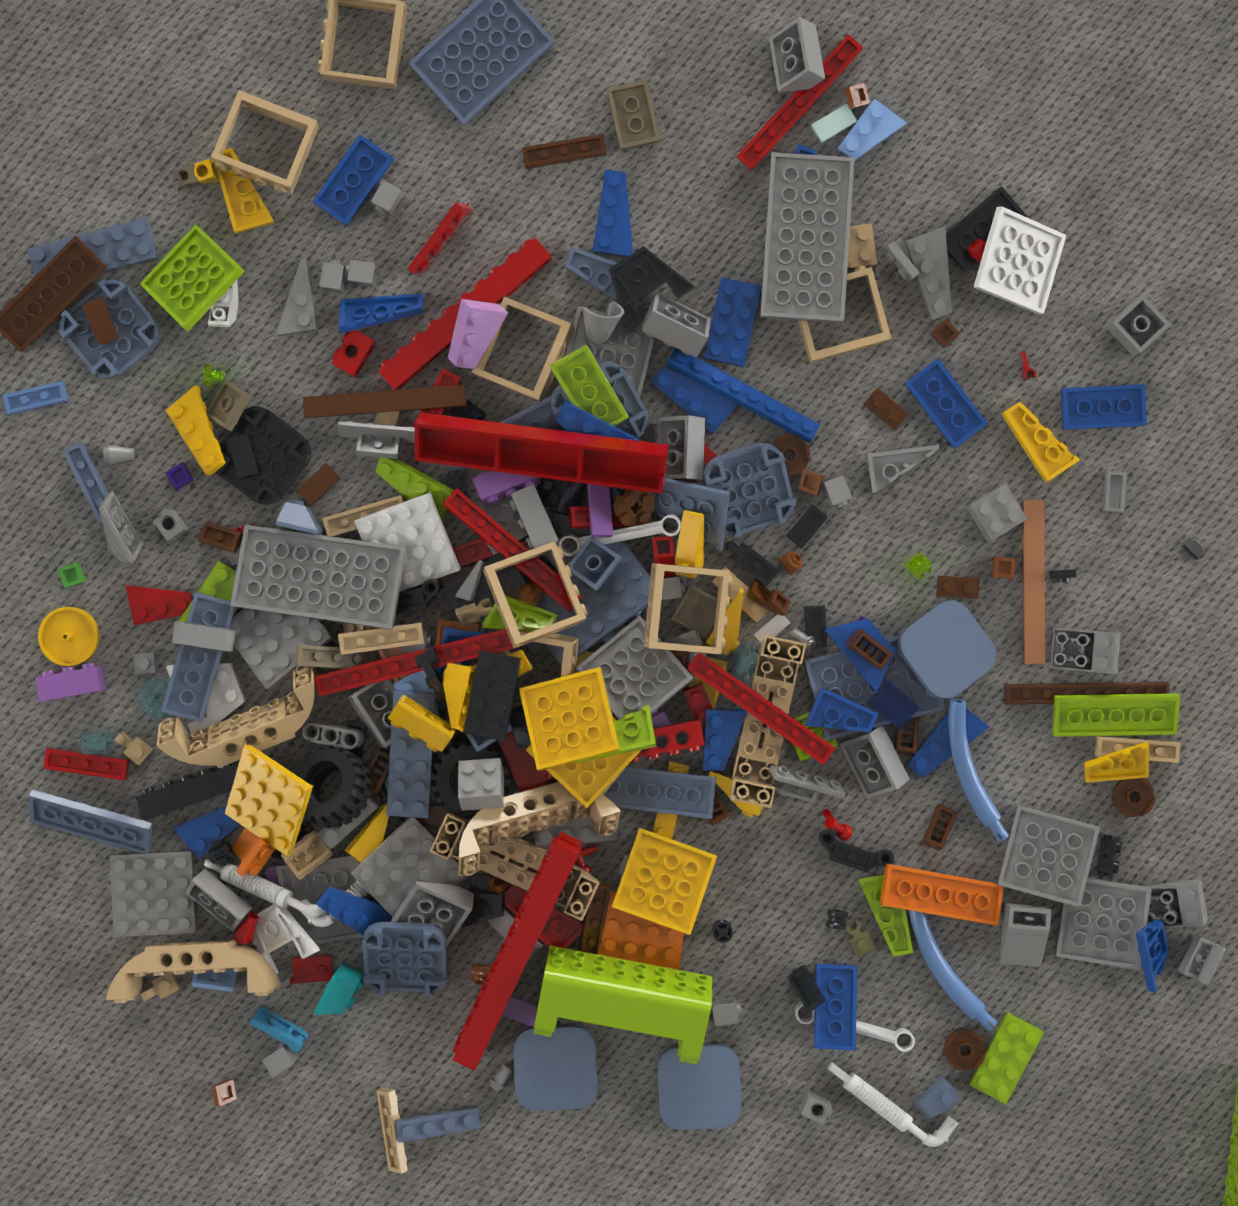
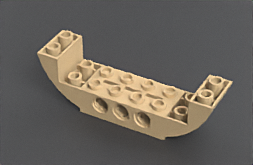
(259, 727)
(758, 743)
(531, 812)
(517, 864)
(196, 958)

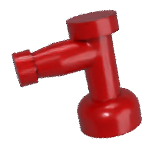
(843, 831)
(584, 852)

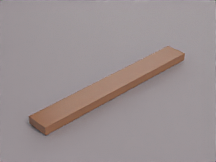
(1033, 582)

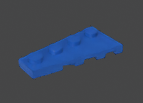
(376, 310)
(580, 421)
(937, 747)

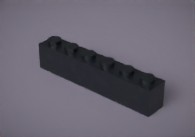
(187, 792)

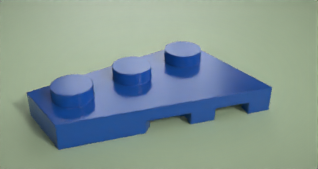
(840, 713)
(720, 735)
(206, 829)

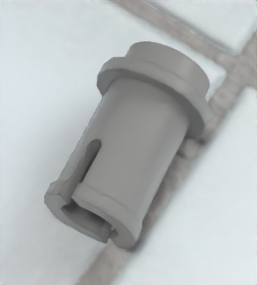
(798, 636)
(501, 1077)

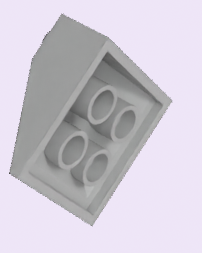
(120, 534)
(437, 905)

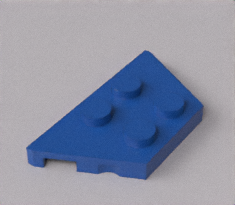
(841, 634)
(1153, 951)

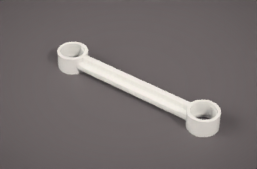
(625, 534)
(869, 1030)

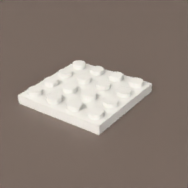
(1019, 260)
(420, 530)

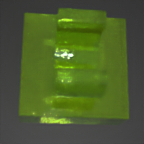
(211, 375)
(918, 565)

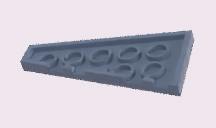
(696, 498)

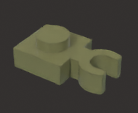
(860, 940)

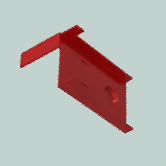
(311, 969)

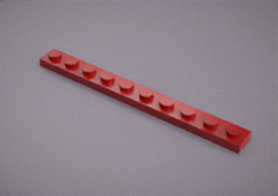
(405, 663)

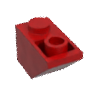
(664, 552)

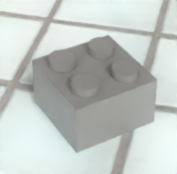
(1138, 325)
(996, 512)
(480, 784)

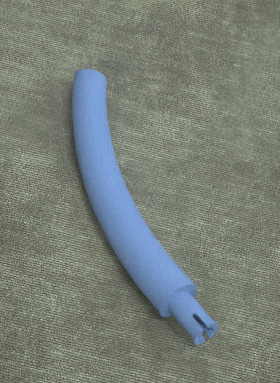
(967, 773)
(946, 977)

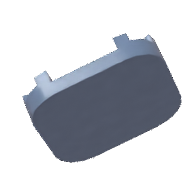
(133, 321)
(626, 393)
(756, 486)
(946, 649)
(404, 957)
(556, 1069)
(701, 1093)

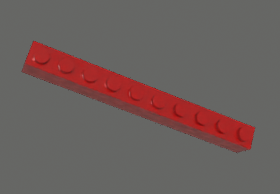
(438, 337)

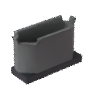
(1193, 548)

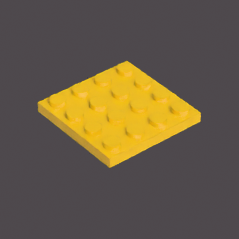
(569, 719)
(589, 778)
(268, 799)
(664, 881)

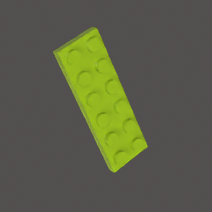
(1115, 714)

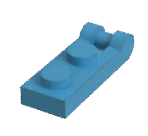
(279, 1028)

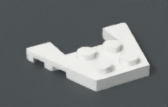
(224, 697)
(276, 929)

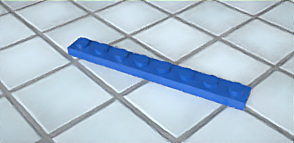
(743, 395)

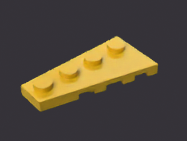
(242, 200)
(195, 428)
(1042, 448)

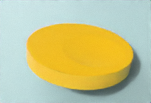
(68, 636)

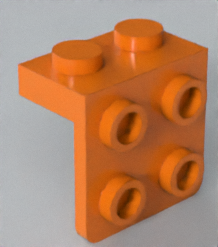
(253, 853)

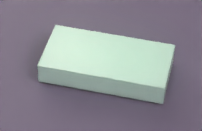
(833, 123)

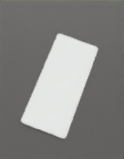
(772, 628)

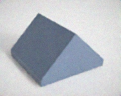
(594, 563)

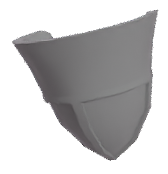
(599, 327)

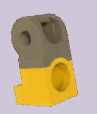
(198, 174)

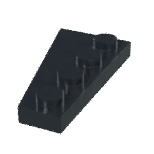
(508, 577)

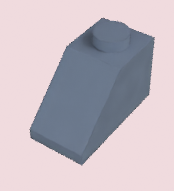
(937, 1098)

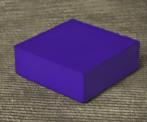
(179, 476)

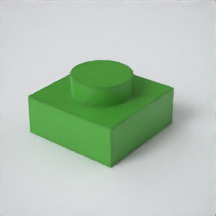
(72, 575)

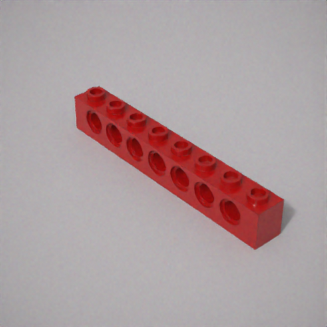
(693, 743)

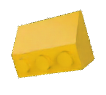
(421, 723)

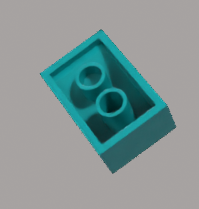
(340, 990)

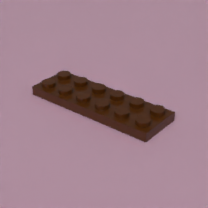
(49, 293)

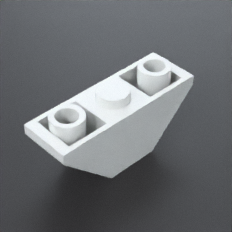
(225, 310)

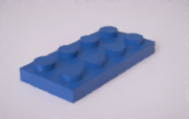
(353, 180)
(732, 322)
(945, 403)
(1103, 407)
(837, 1015)

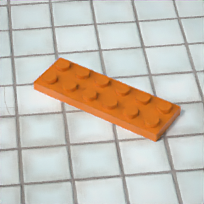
(941, 894)

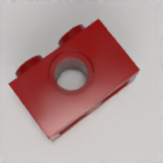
(354, 364)

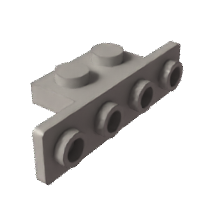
(377, 439)
(804, 786)

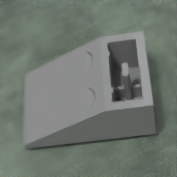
(1085, 650)
(1178, 904)
(1024, 934)

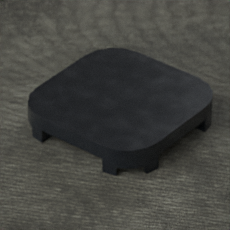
(278, 451)

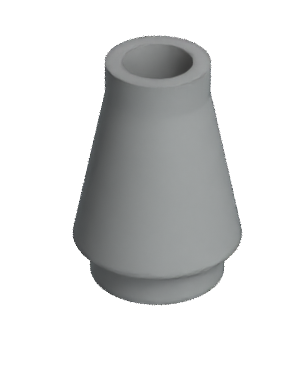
(118, 454)

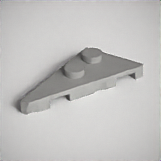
(299, 310)
(889, 465)

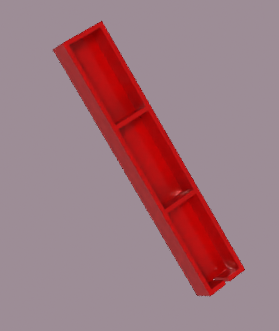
(541, 452)
(516, 949)

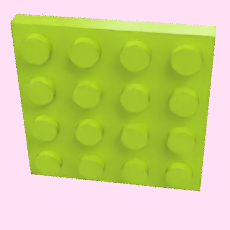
(192, 277)

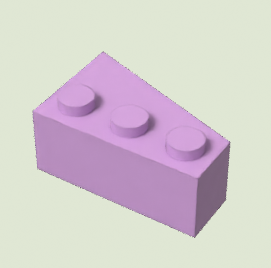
(474, 331)

